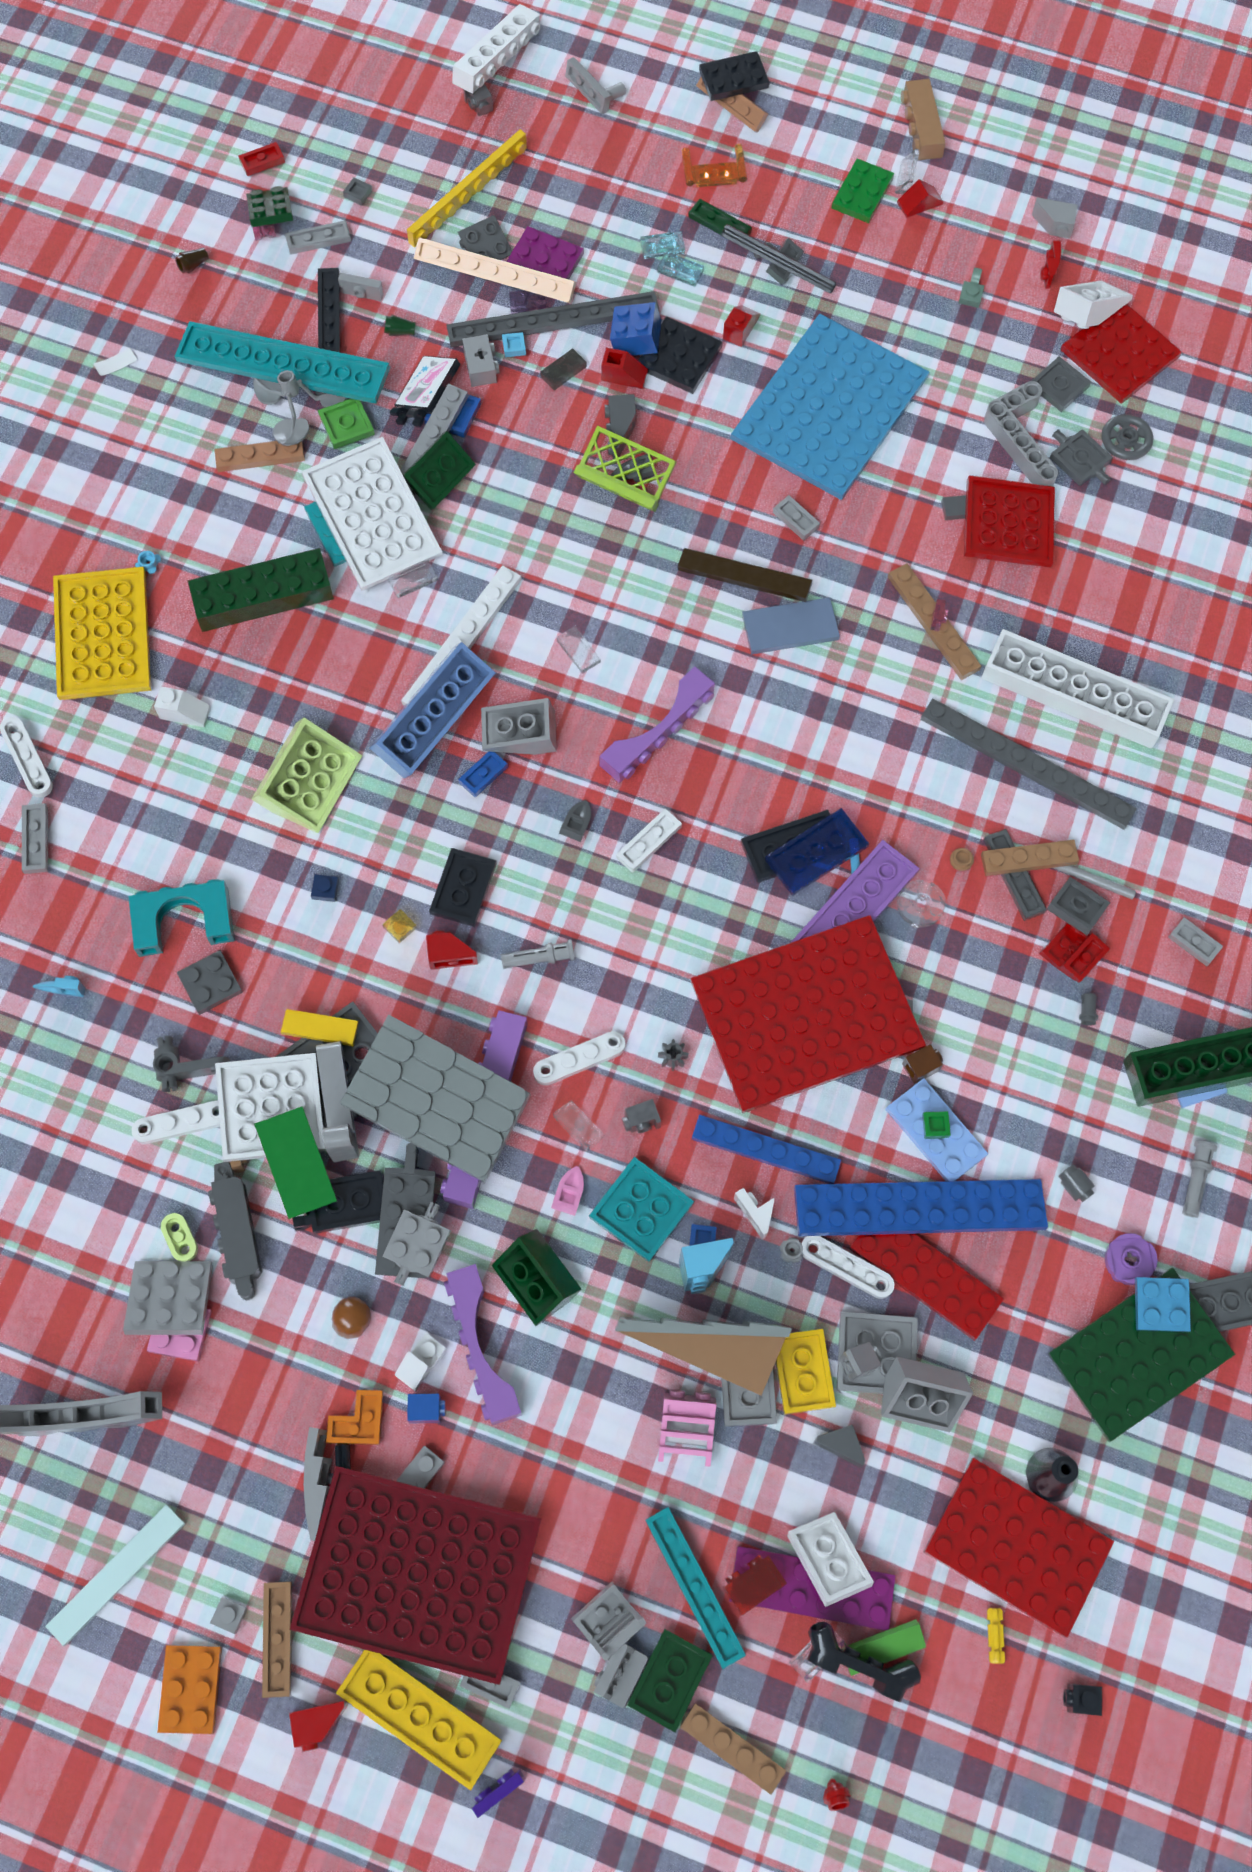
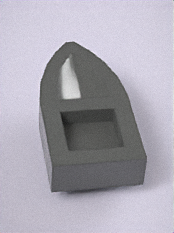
(645, 472)
(576, 821)

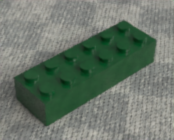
(260, 589)
(1190, 1067)

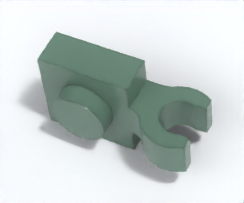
(972, 291)

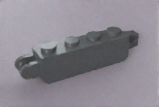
(236, 1230)

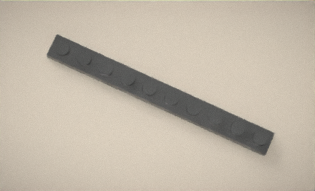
(545, 319)
(1028, 764)

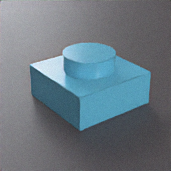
(513, 344)

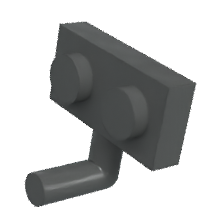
(789, 249)

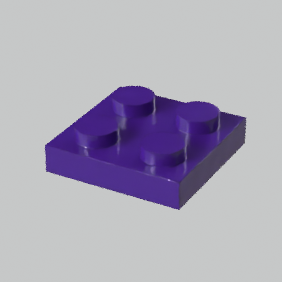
(489, 1798)

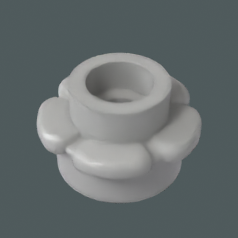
(785, 1249)

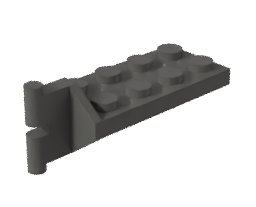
(402, 1190)

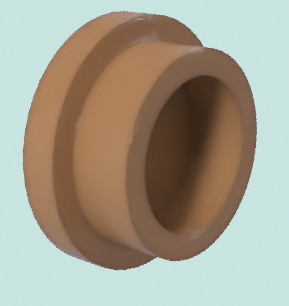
(961, 859)

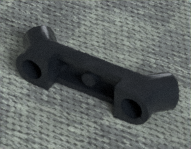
(888, 1681)

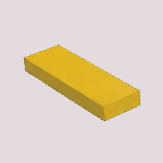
(319, 1027)

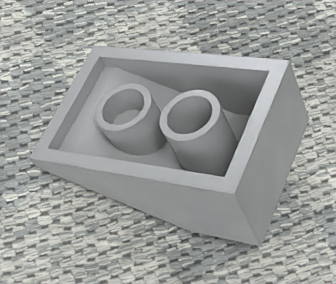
(519, 727)

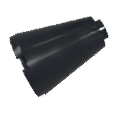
(1052, 1474)

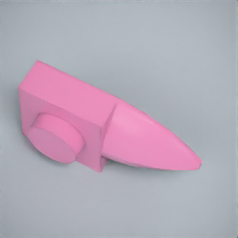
(569, 1192)

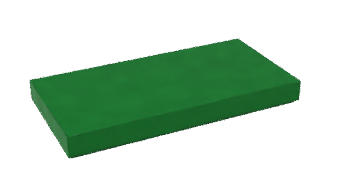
(295, 1162)

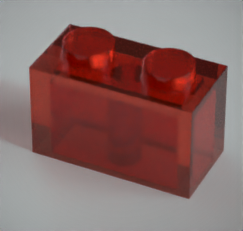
(754, 1584)

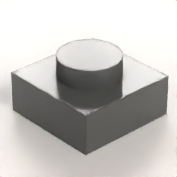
(357, 191)

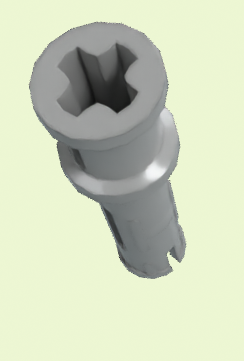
(549, 953)
(1200, 1167)

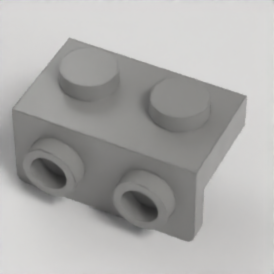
(621, 1675)

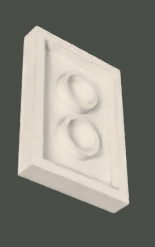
(830, 1559)

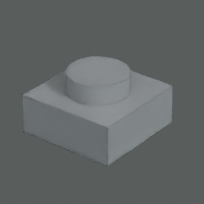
(228, 1615)

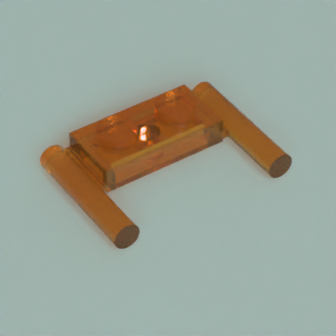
(717, 173)

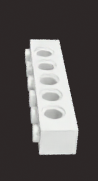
(495, 48)

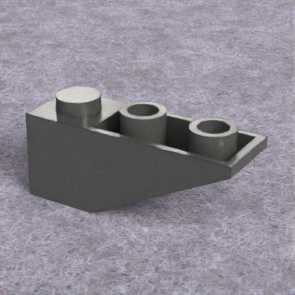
(622, 418)

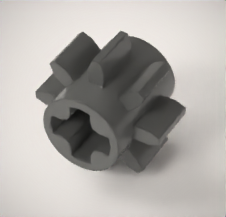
(673, 1047)

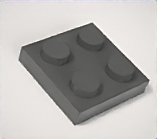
(1061, 383)
(1078, 906)
(209, 982)

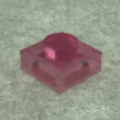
(939, 615)

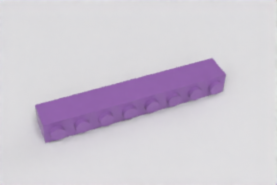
(501, 1058)

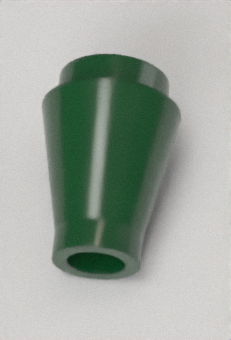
(398, 326)

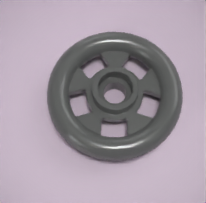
(1130, 432)

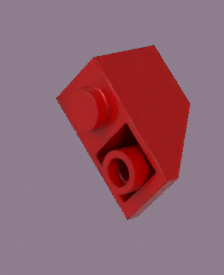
(622, 369)

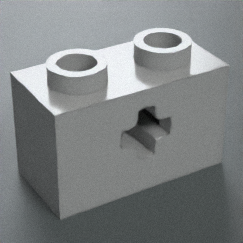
(480, 361)

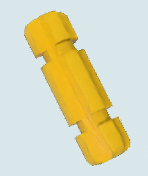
(995, 1635)

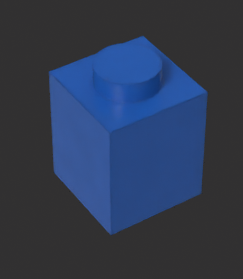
(425, 1408)

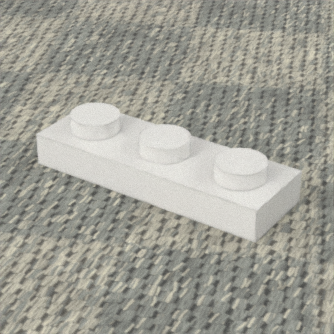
(648, 840)

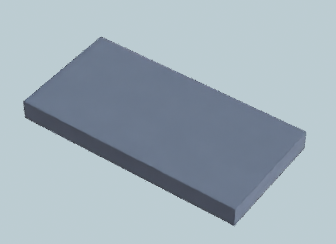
(790, 625)

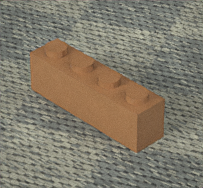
(923, 119)

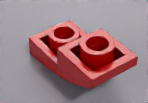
(1052, 262)

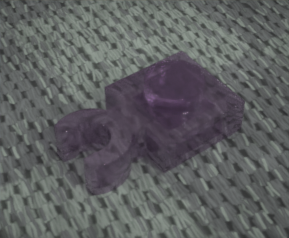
(522, 301)

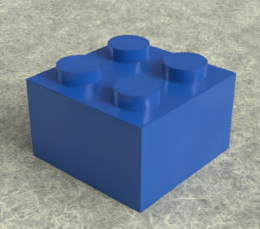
(636, 328)

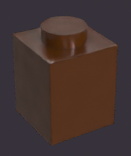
(923, 1063)

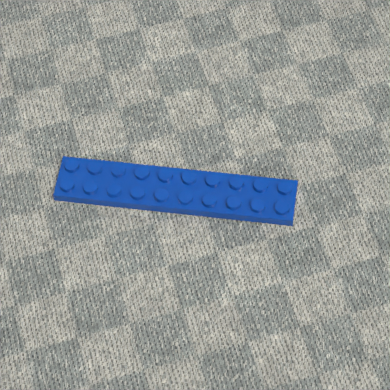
(920, 1207)

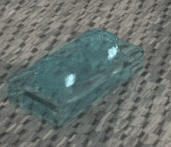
(658, 244)
(680, 269)

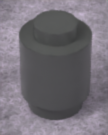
(1076, 1183)

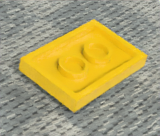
(805, 1373)

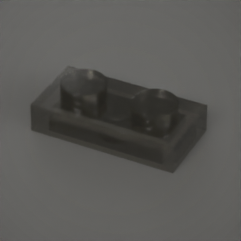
(563, 369)

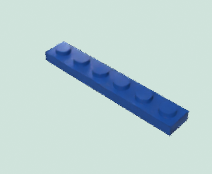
(766, 1149)

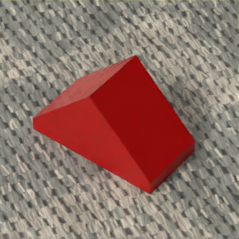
(919, 198)

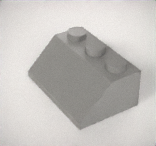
(924, 1394)

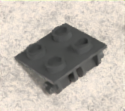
(485, 239)

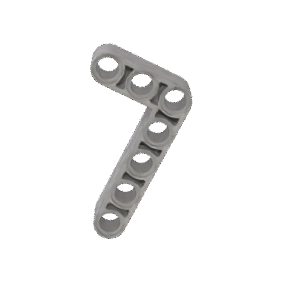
(1003, 416)
(340, 1133)

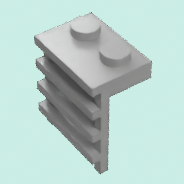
(608, 1621)

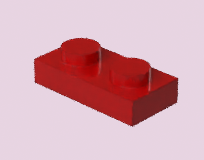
(261, 158)

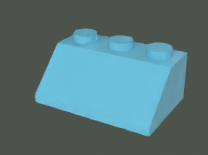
(702, 1263)

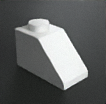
(181, 707)

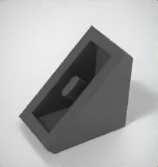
(842, 1444)

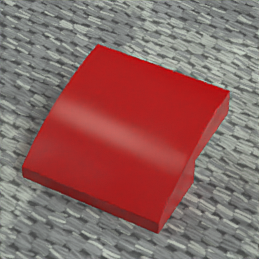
(1074, 952)

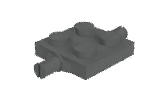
(1081, 457)

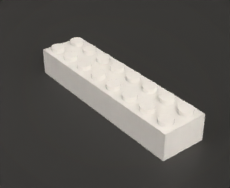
(1078, 689)

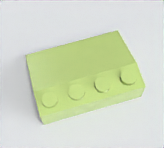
(307, 776)

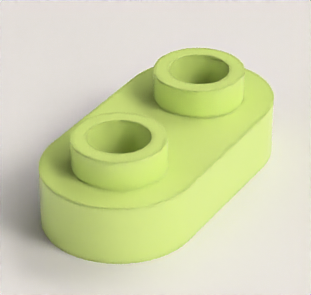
(180, 1238)

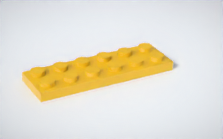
(419, 1717)

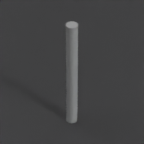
(1098, 881)

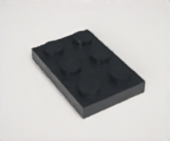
(734, 76)
(463, 887)

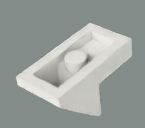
(758, 1217)
(420, 1361)

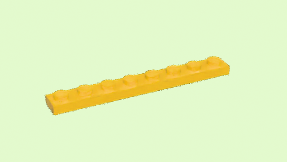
(467, 188)

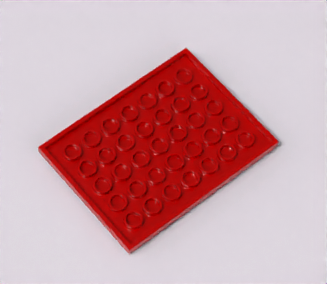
(807, 1013)

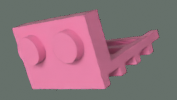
(688, 1409)

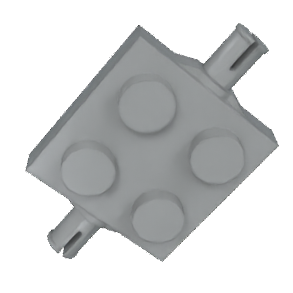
(416, 1243)

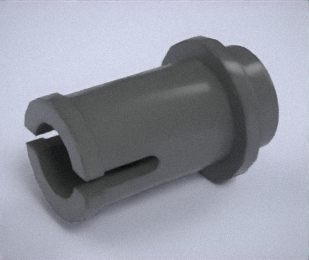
(1088, 1009)

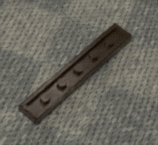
(745, 575)

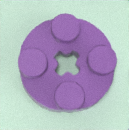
(1139, 1248)

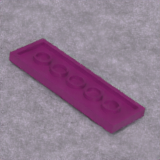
(866, 1608)

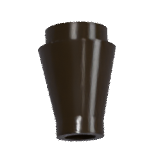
(189, 260)

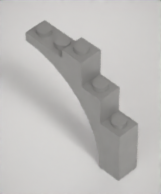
(81, 1415)

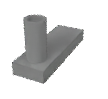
(591, 88)

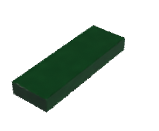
(715, 218)

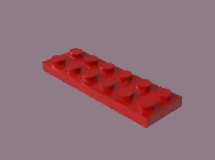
(931, 1279)

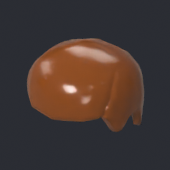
(351, 1317)

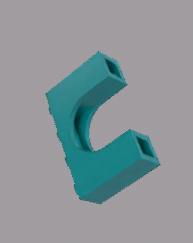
(149, 909)

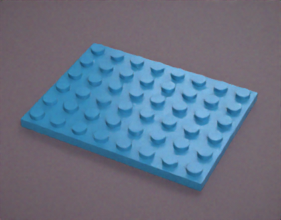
(830, 406)

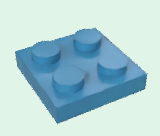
(1162, 1304)

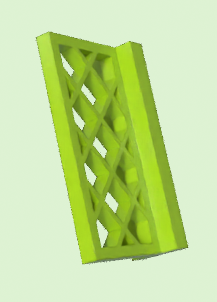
(612, 483)

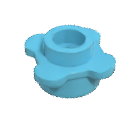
(145, 557)

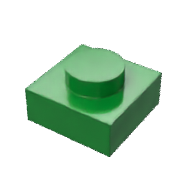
(936, 1125)

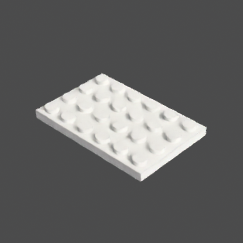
(371, 513)

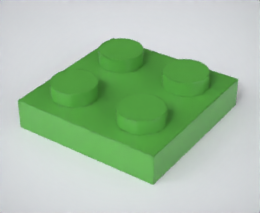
(346, 422)

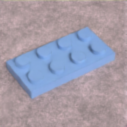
(950, 1155)

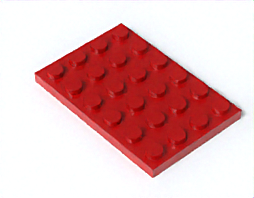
(1019, 1547)

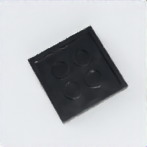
(682, 355)

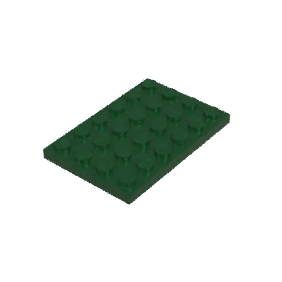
(1133, 1372)

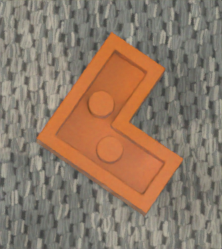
(363, 1426)

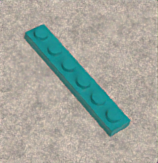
(695, 1588)

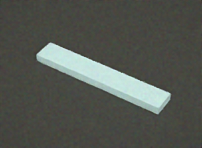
(115, 1575)

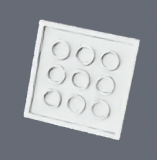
(260, 1090)

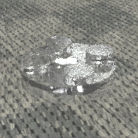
(918, 916)

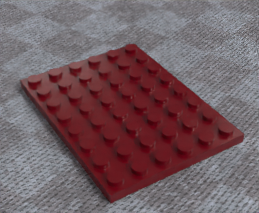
(416, 1575)

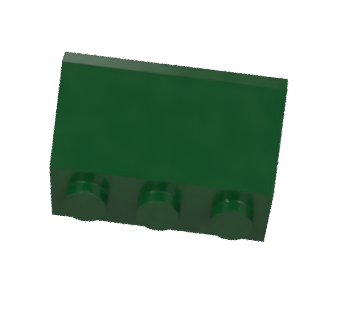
(536, 1276)

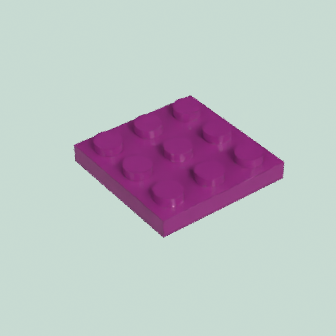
(546, 253)

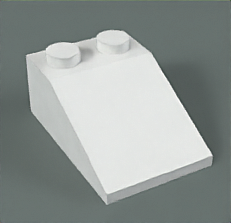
(1090, 302)

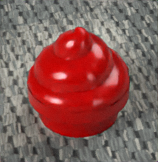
(836, 1796)

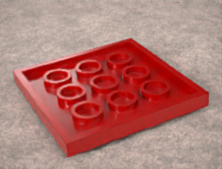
(1121, 352)
(1009, 521)

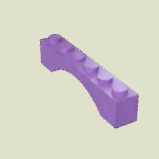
(625, 755)
(498, 1395)

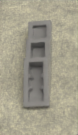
(315, 1478)

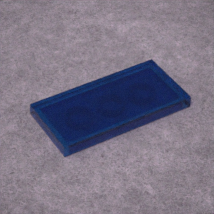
(816, 851)

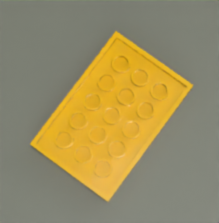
(101, 633)

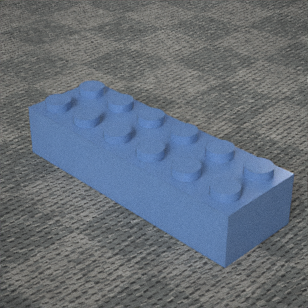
(432, 710)

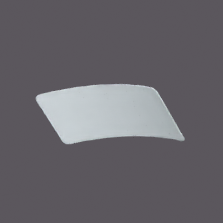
(116, 362)

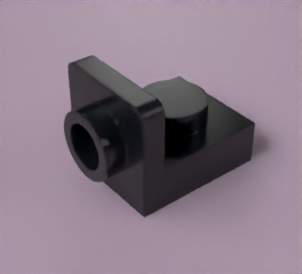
(1083, 1699)

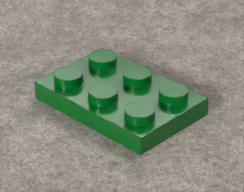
(862, 190)

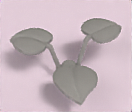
(289, 431)

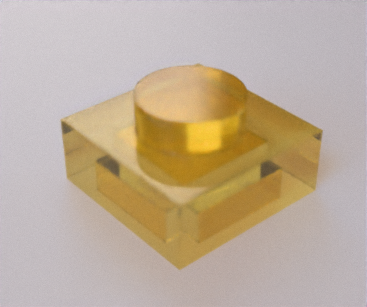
(399, 926)

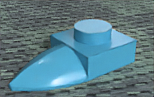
(67, 986)

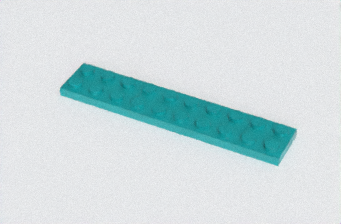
(268, 357)

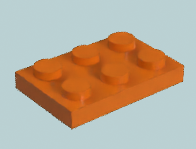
(189, 1689)

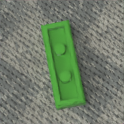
(891, 1643)

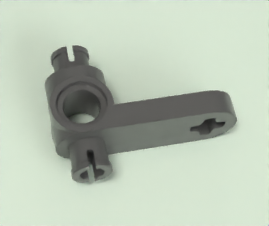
(168, 1053)

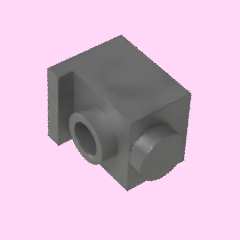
(480, 100)
(641, 1117)

